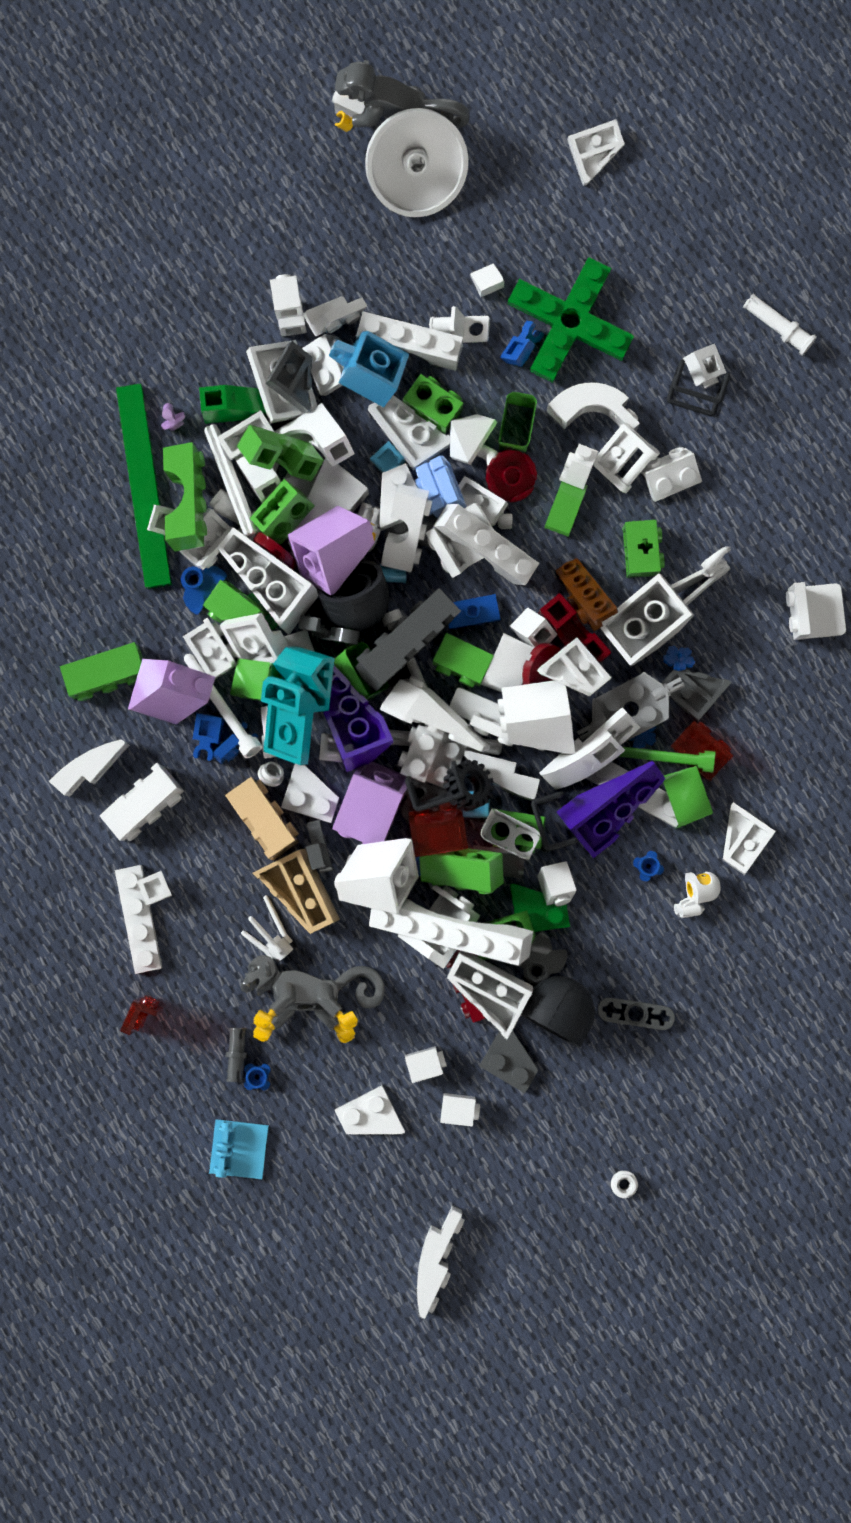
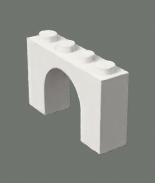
(313, 427)

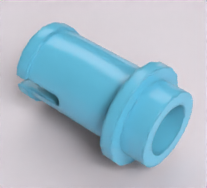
(394, 575)

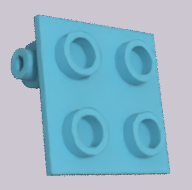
(238, 1149)

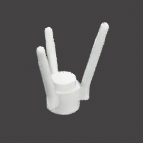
(277, 947)

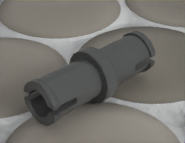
(236, 1055)

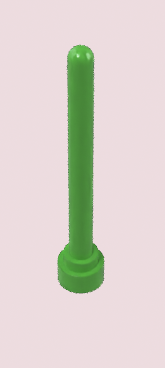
(703, 760)

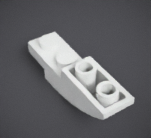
(591, 754)
(431, 1269)

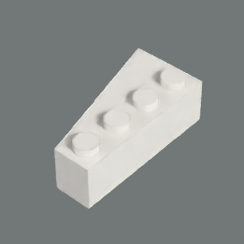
(275, 585)

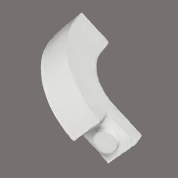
(591, 398)

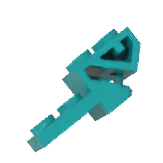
(294, 700)

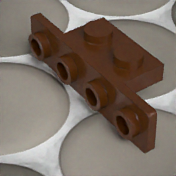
(585, 594)

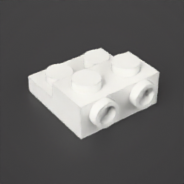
(253, 638)
(429, 755)

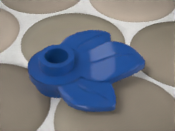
(197, 594)

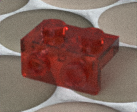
(697, 739)

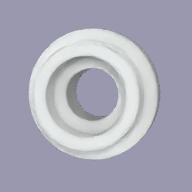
(271, 774)
(630, 1190)

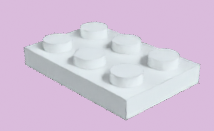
(262, 361)

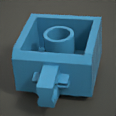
(370, 366)

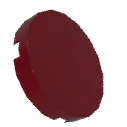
(511, 475)
(275, 550)
(540, 655)

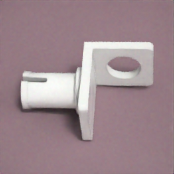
(460, 325)

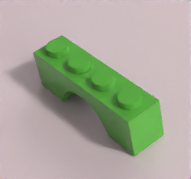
(186, 524)

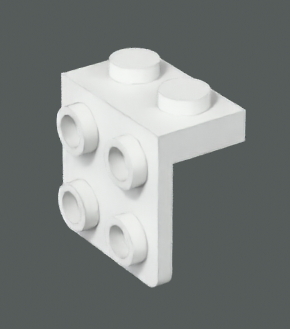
(453, 555)
(815, 611)

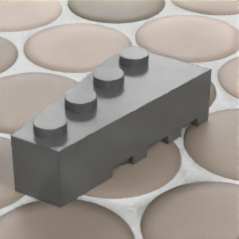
(406, 640)

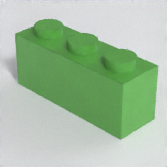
(102, 671)
(464, 870)

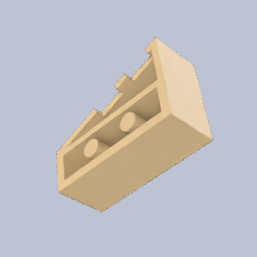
(263, 818)
(299, 890)

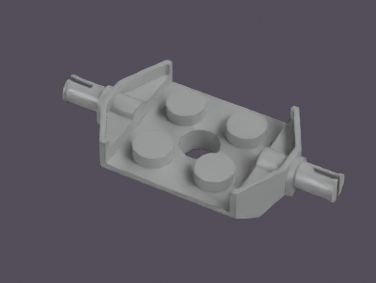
(646, 692)

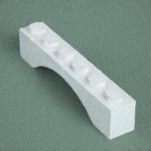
(487, 940)

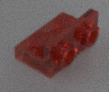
(136, 1015)

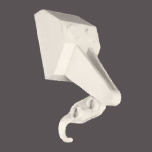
(658, 611)

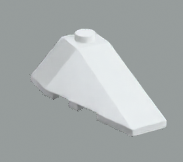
(418, 704)

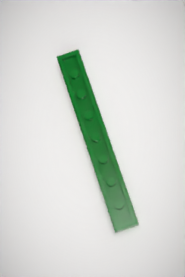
(143, 484)

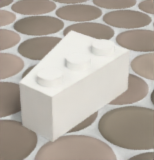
(142, 803)
(491, 990)

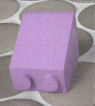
(331, 547)
(169, 690)
(371, 803)

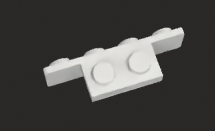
(481, 712)

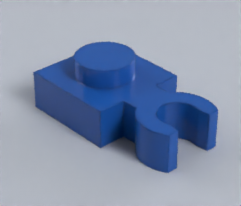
(207, 730)

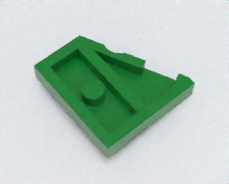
(541, 915)

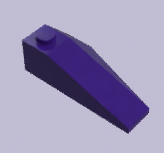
(355, 725)
(604, 809)

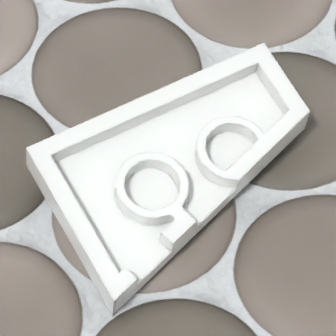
(410, 434)

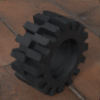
(479, 781)

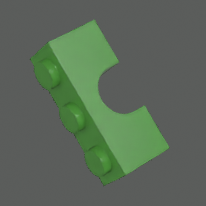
(266, 447)

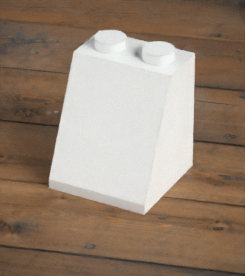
(537, 716)
(379, 875)

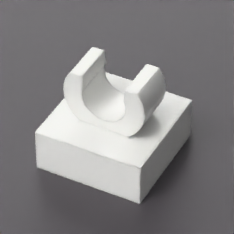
(328, 749)
(154, 888)

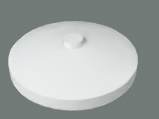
(416, 162)

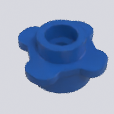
(650, 858)
(262, 1071)

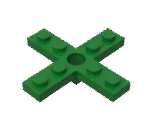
(578, 303)

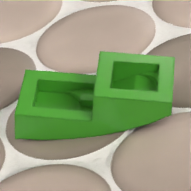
(565, 508)

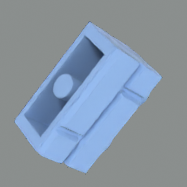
(441, 483)

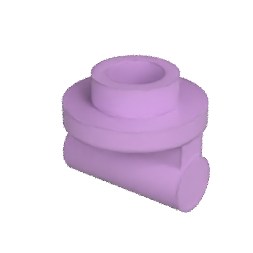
(172, 421)

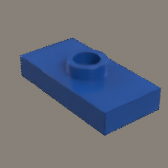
(476, 612)

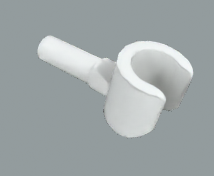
(505, 521)

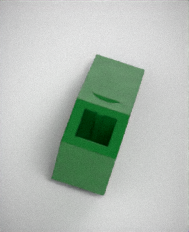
(229, 403)

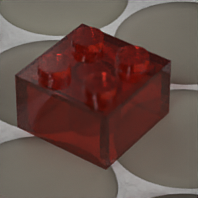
(438, 830)

